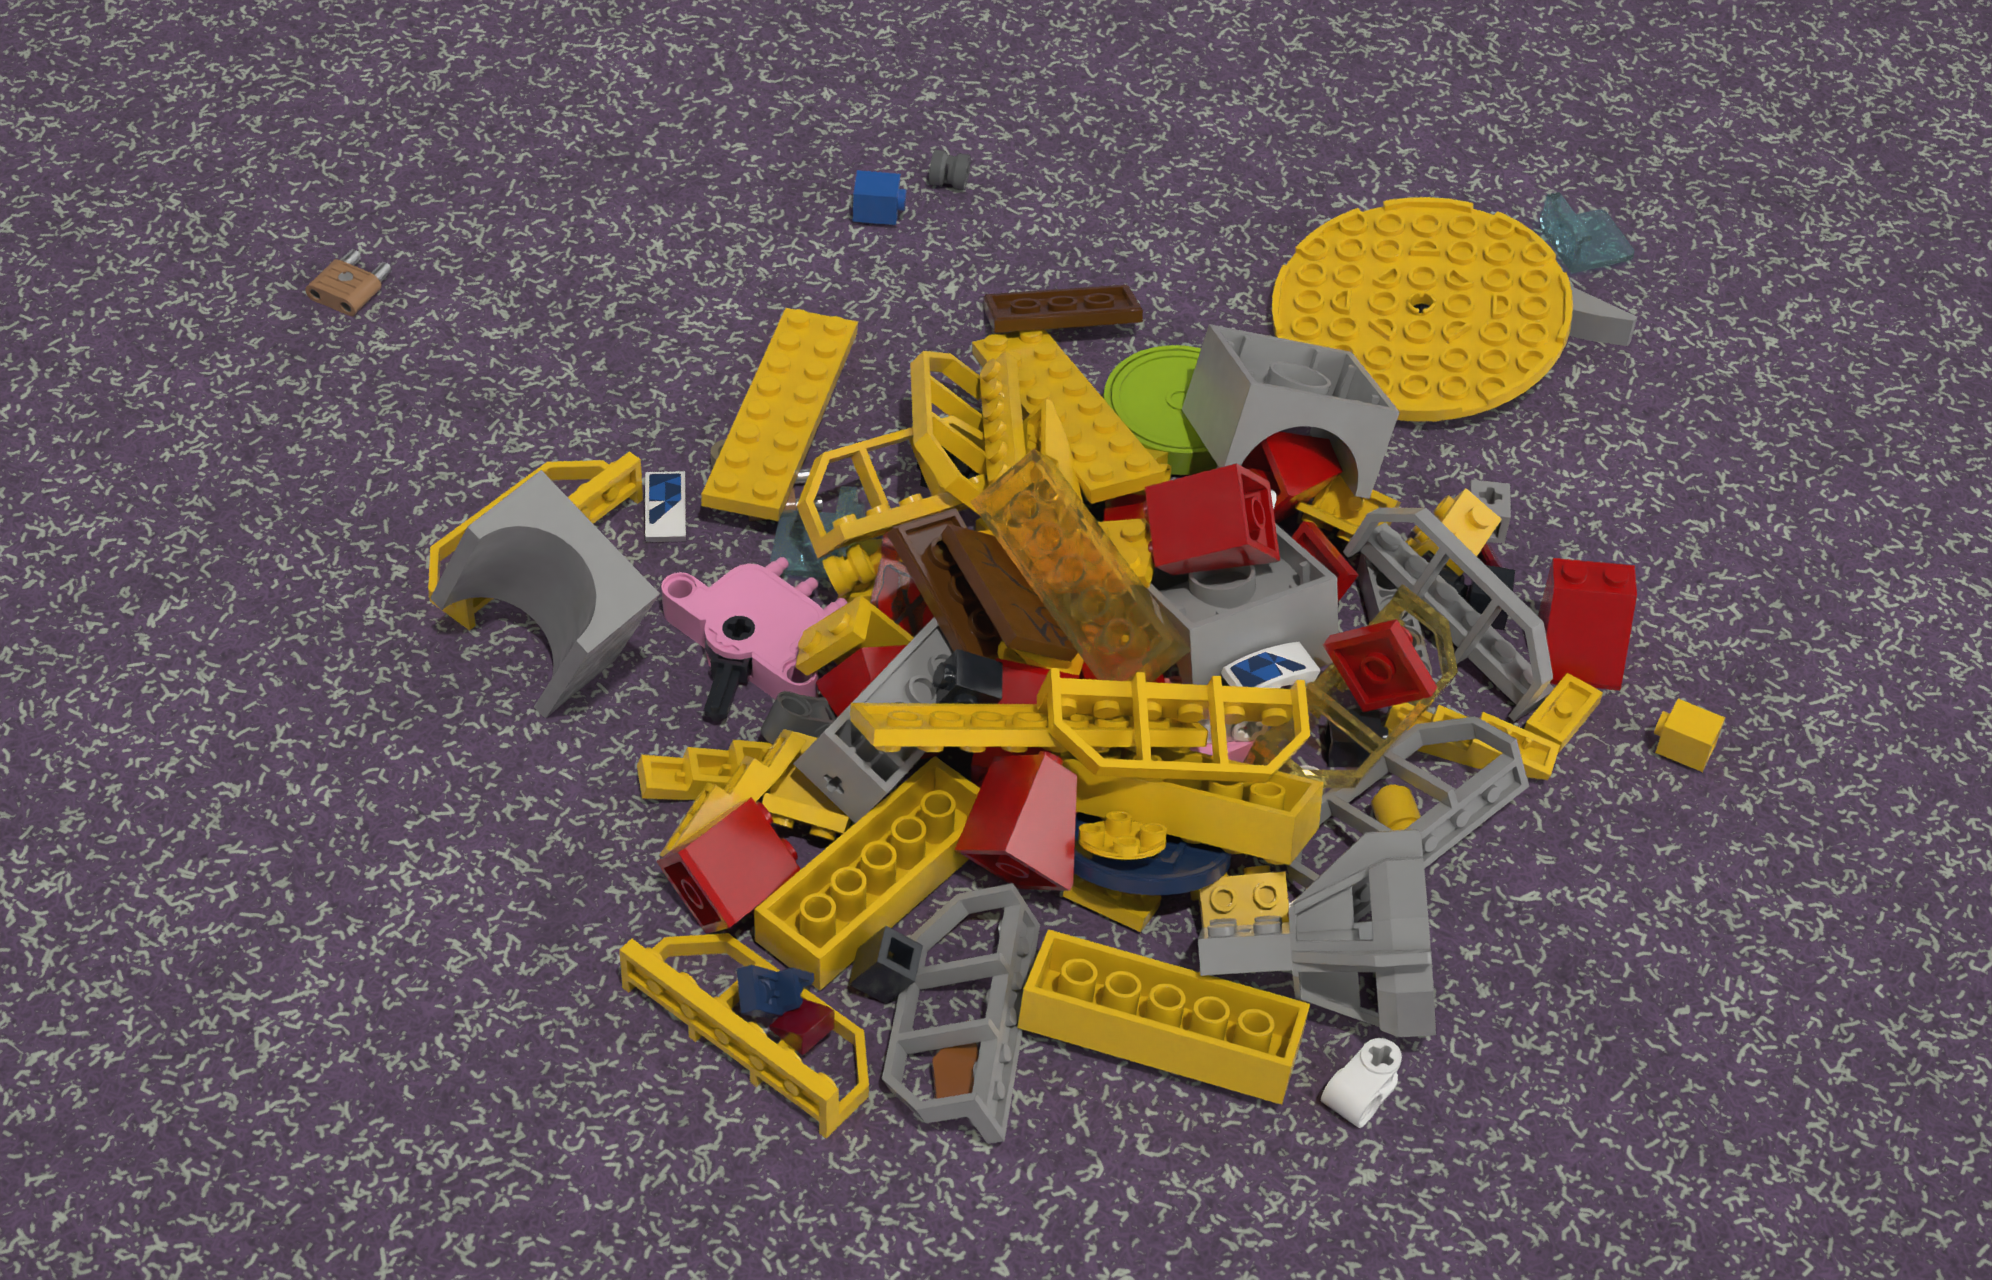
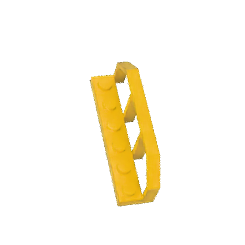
(999, 421)
(607, 489)
(881, 518)
(1169, 700)
(741, 1040)

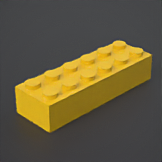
(1240, 817)
(869, 874)
(1163, 1016)

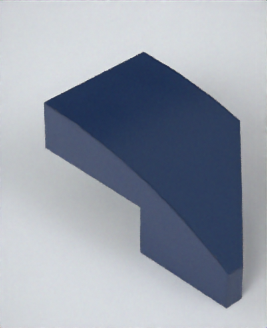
(771, 992)

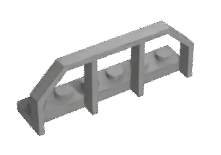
(1470, 631)
(1458, 809)
(998, 1032)

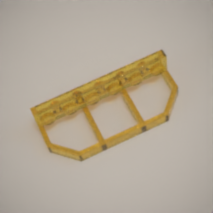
(1321, 703)

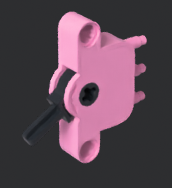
(748, 628)

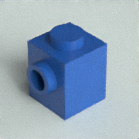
(878, 197)

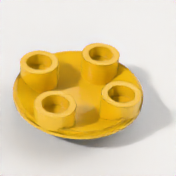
(1122, 838)

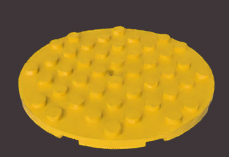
(1491, 291)

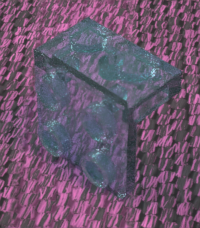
(1585, 238)
(795, 545)

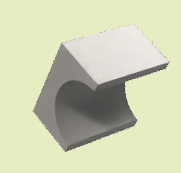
(1265, 384)
(560, 572)
(1249, 609)

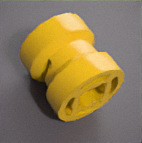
(847, 570)

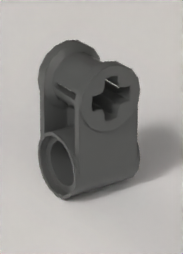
(797, 714)

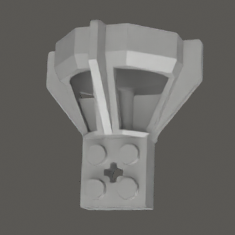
(1330, 948)

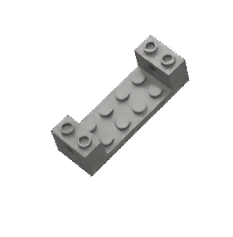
(844, 761)

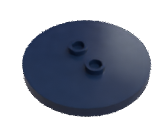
(1174, 870)

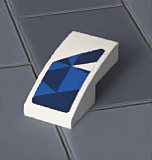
(665, 506)
(1272, 667)

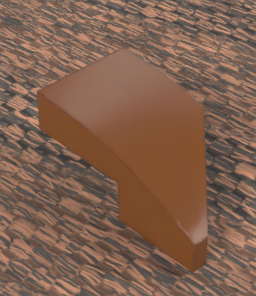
(954, 1070)

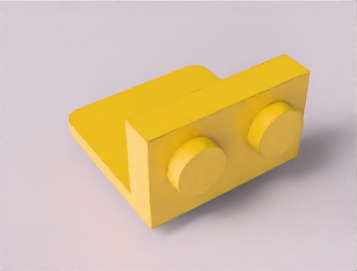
(1342, 509)
(1466, 518)
(845, 632)
(801, 801)
(1244, 896)

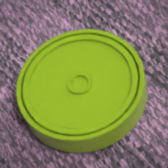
(1149, 398)

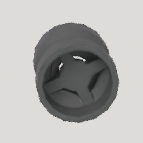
(957, 172)

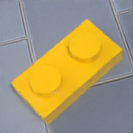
(1564, 710)

